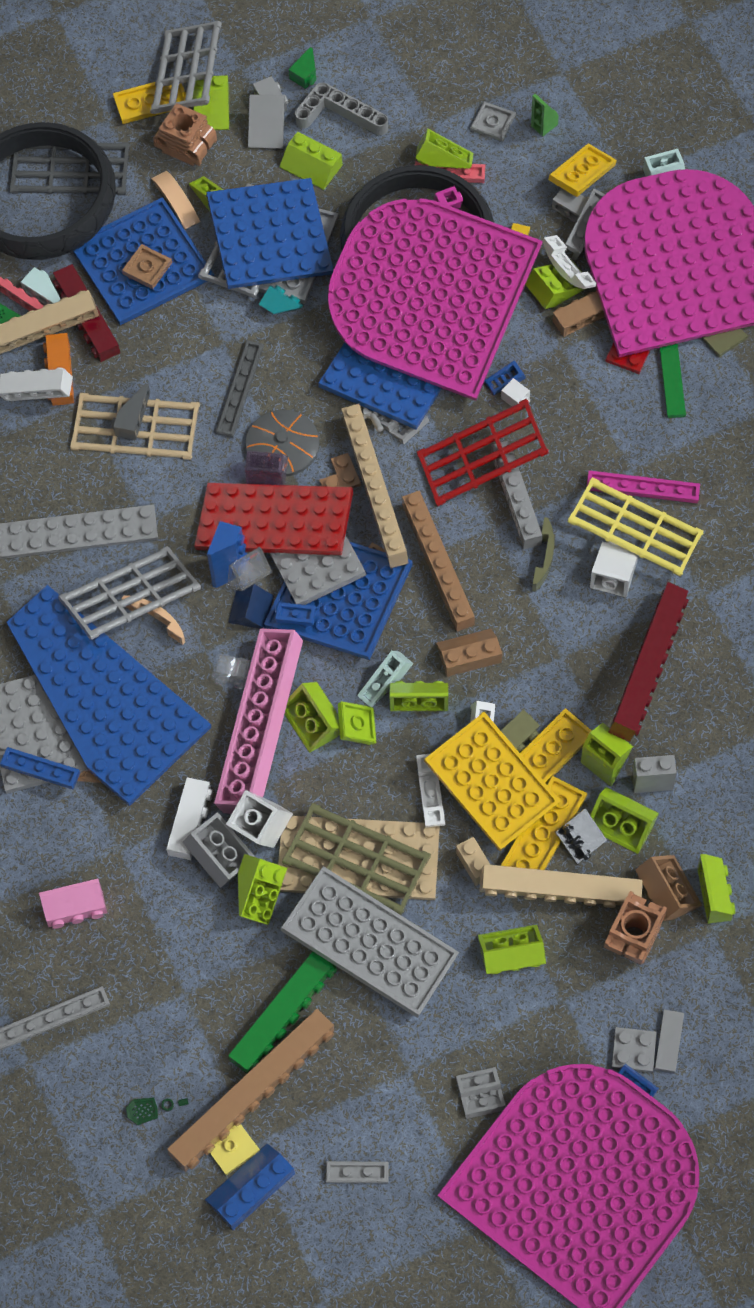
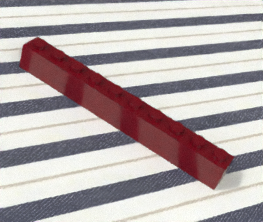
(648, 662)

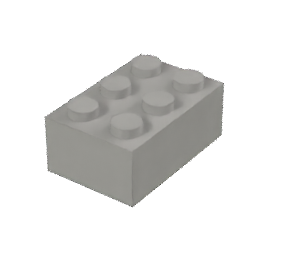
(217, 849)

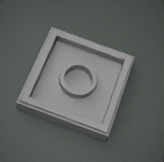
(493, 121)

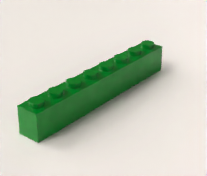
(282, 1012)

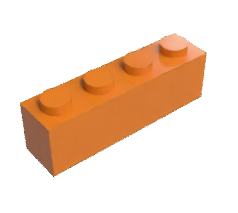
(58, 356)

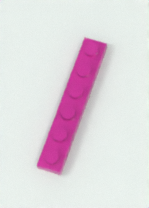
(648, 487)

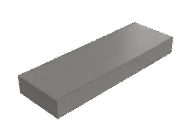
(669, 1041)
(357, 1172)

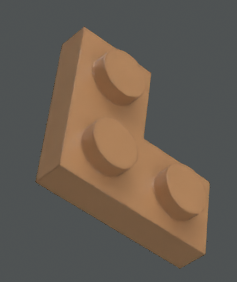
(345, 473)

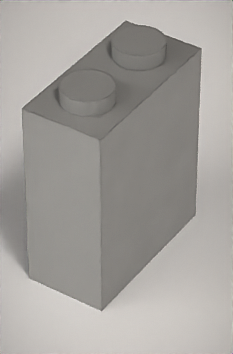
(654, 774)

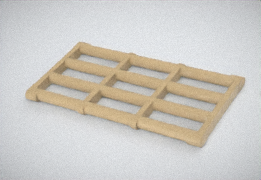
(152, 435)

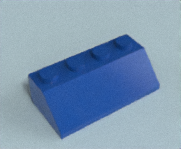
(224, 550)
(250, 1186)

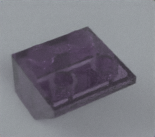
(266, 468)

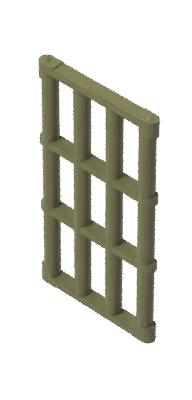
(343, 842)

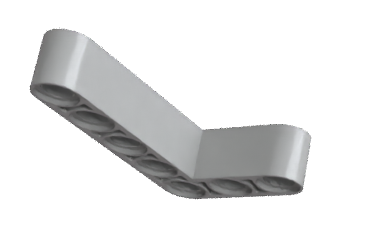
(339, 102)

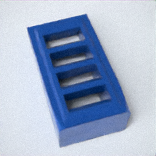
(506, 370)

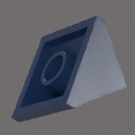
(251, 607)

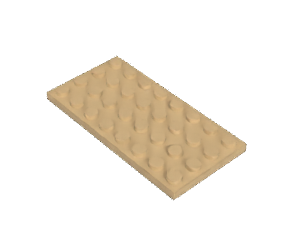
(408, 833)

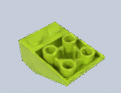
(550, 286)
(605, 753)
(258, 888)

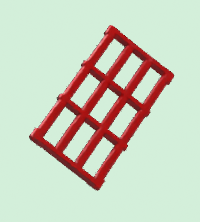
(495, 437)

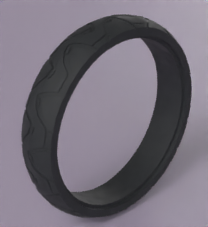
(410, 177)
(89, 225)

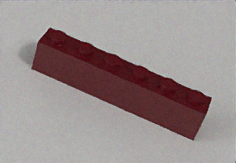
(96, 330)

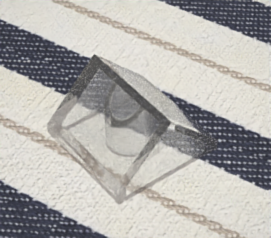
(248, 570)

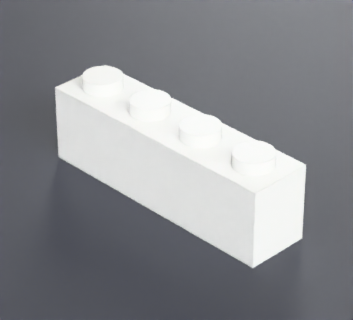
(35, 384)
(189, 815)

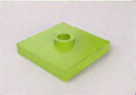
(356, 723)

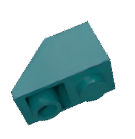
(278, 302)

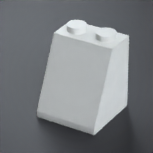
(613, 569)
(259, 819)

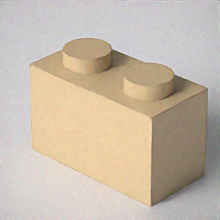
(472, 858)

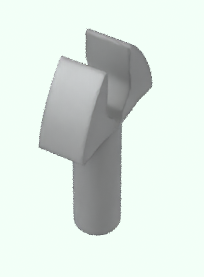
(374, 418)

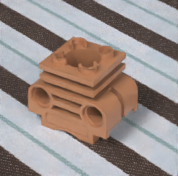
(185, 135)
(635, 914)

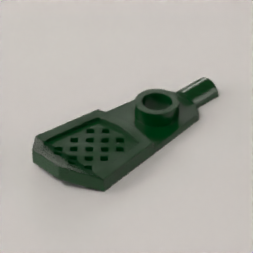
(154, 1115)

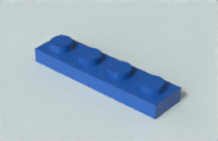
(40, 768)

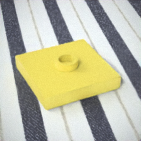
(234, 1149)

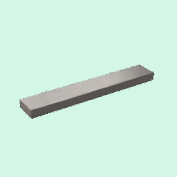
(53, 1017)

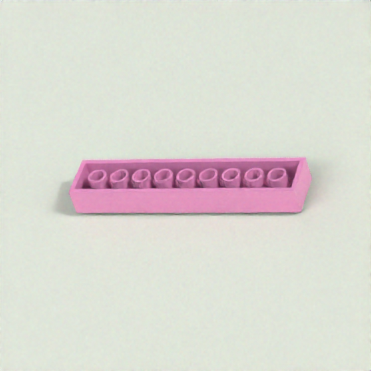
(259, 716)

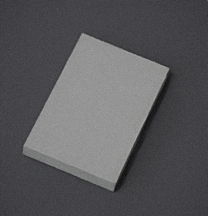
(266, 121)

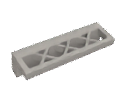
(577, 236)

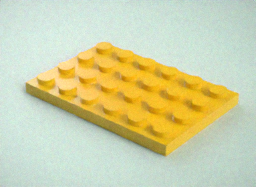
(492, 781)

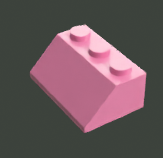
(73, 903)

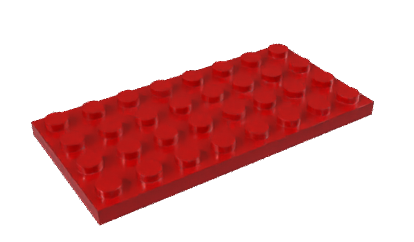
(278, 517)

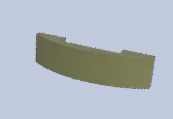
(541, 573)

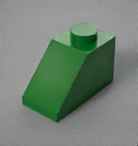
(303, 70)

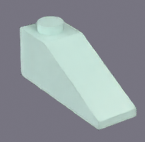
(40, 286)
(390, 671)

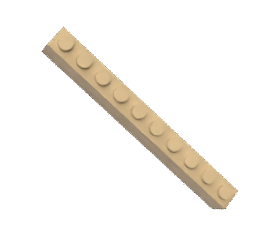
(375, 486)

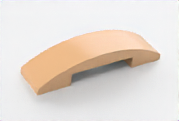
(177, 199)
(163, 616)

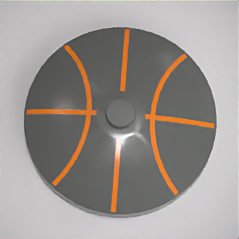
(285, 434)

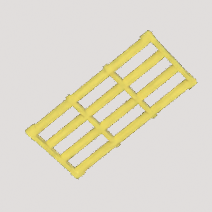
(622, 512)

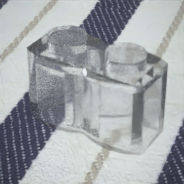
(231, 670)

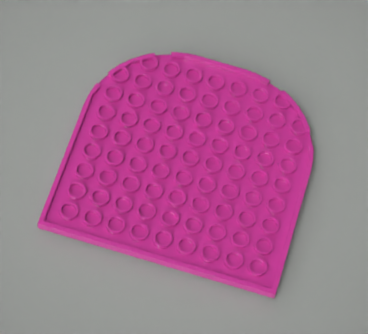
(672, 259)
(430, 291)
(581, 1182)

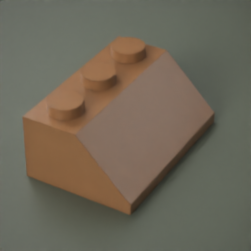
(469, 652)
(668, 886)

